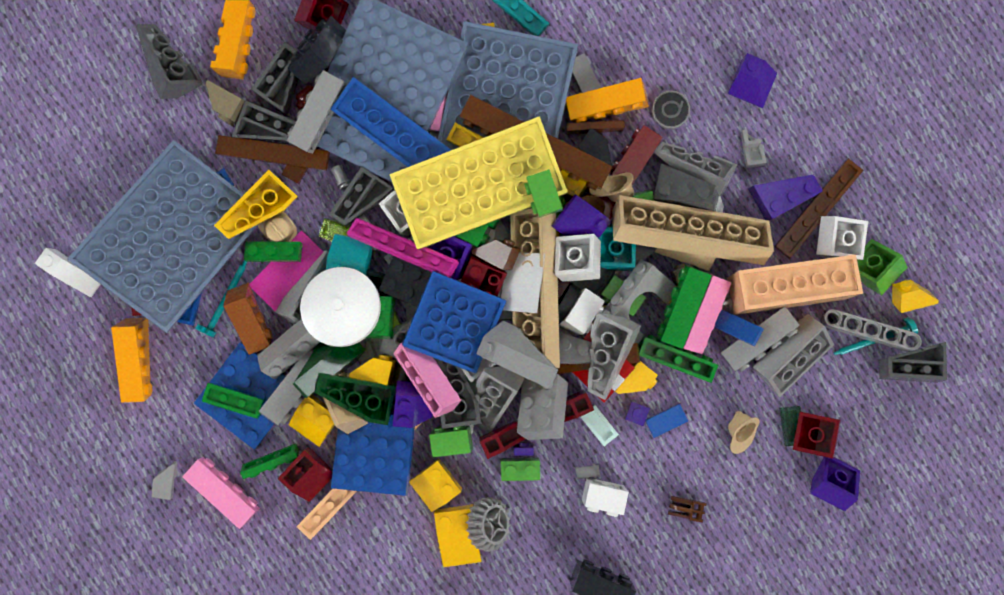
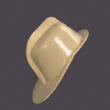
(615, 186)
(278, 228)
(742, 430)

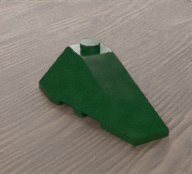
(326, 360)
(360, 397)

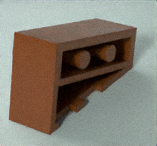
(247, 318)

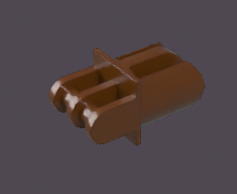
(689, 509)

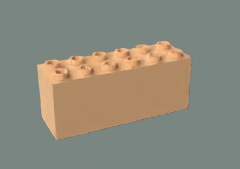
(795, 284)

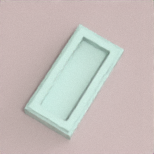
(599, 426)

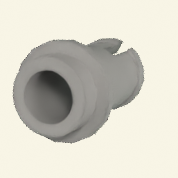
(341, 177)
(588, 472)

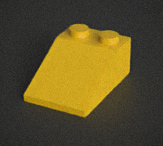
(453, 537)

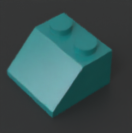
(349, 253)
(616, 254)

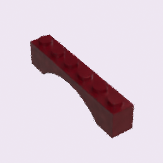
(507, 436)

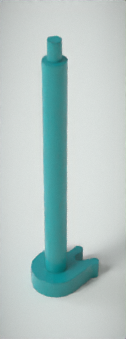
(910, 326)
(209, 329)

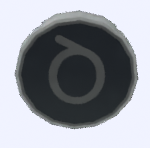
(670, 109)

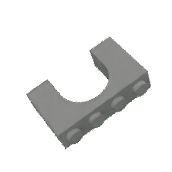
(642, 279)

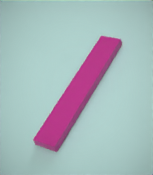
(402, 248)

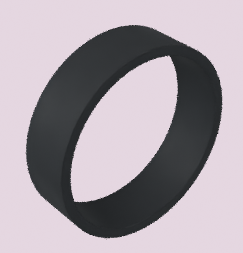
(567, 300)

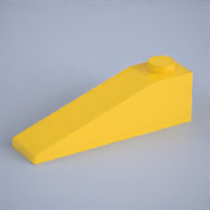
(262, 201)

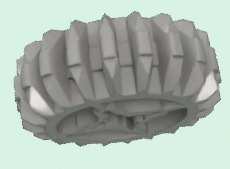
(488, 524)

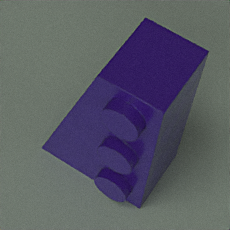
(783, 195)

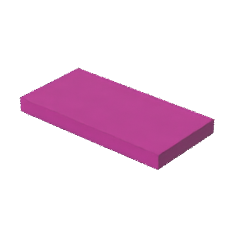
(280, 277)

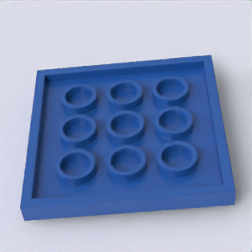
(453, 321)
(244, 375)
(374, 459)

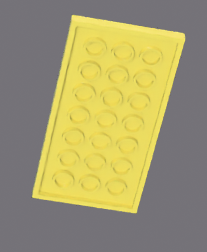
(474, 183)

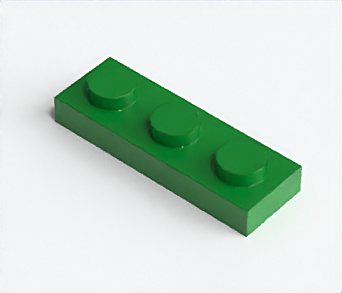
(273, 251)
(232, 400)
(269, 461)

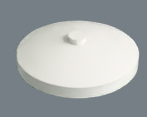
(340, 307)

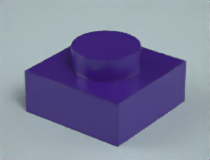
(637, 413)
(523, 449)

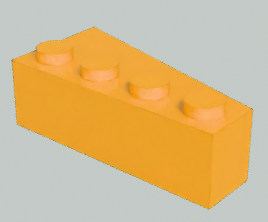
(234, 39)
(607, 101)
(132, 359)

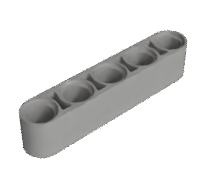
(879, 336)

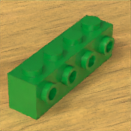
(683, 307)
(677, 359)

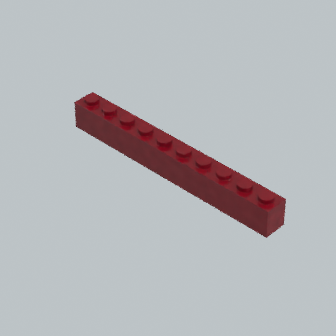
(633, 162)

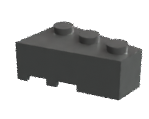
(360, 197)

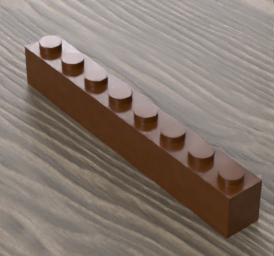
(569, 159)

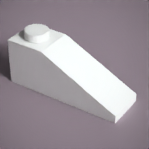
(60, 267)

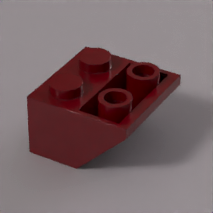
(484, 276)
(306, 475)

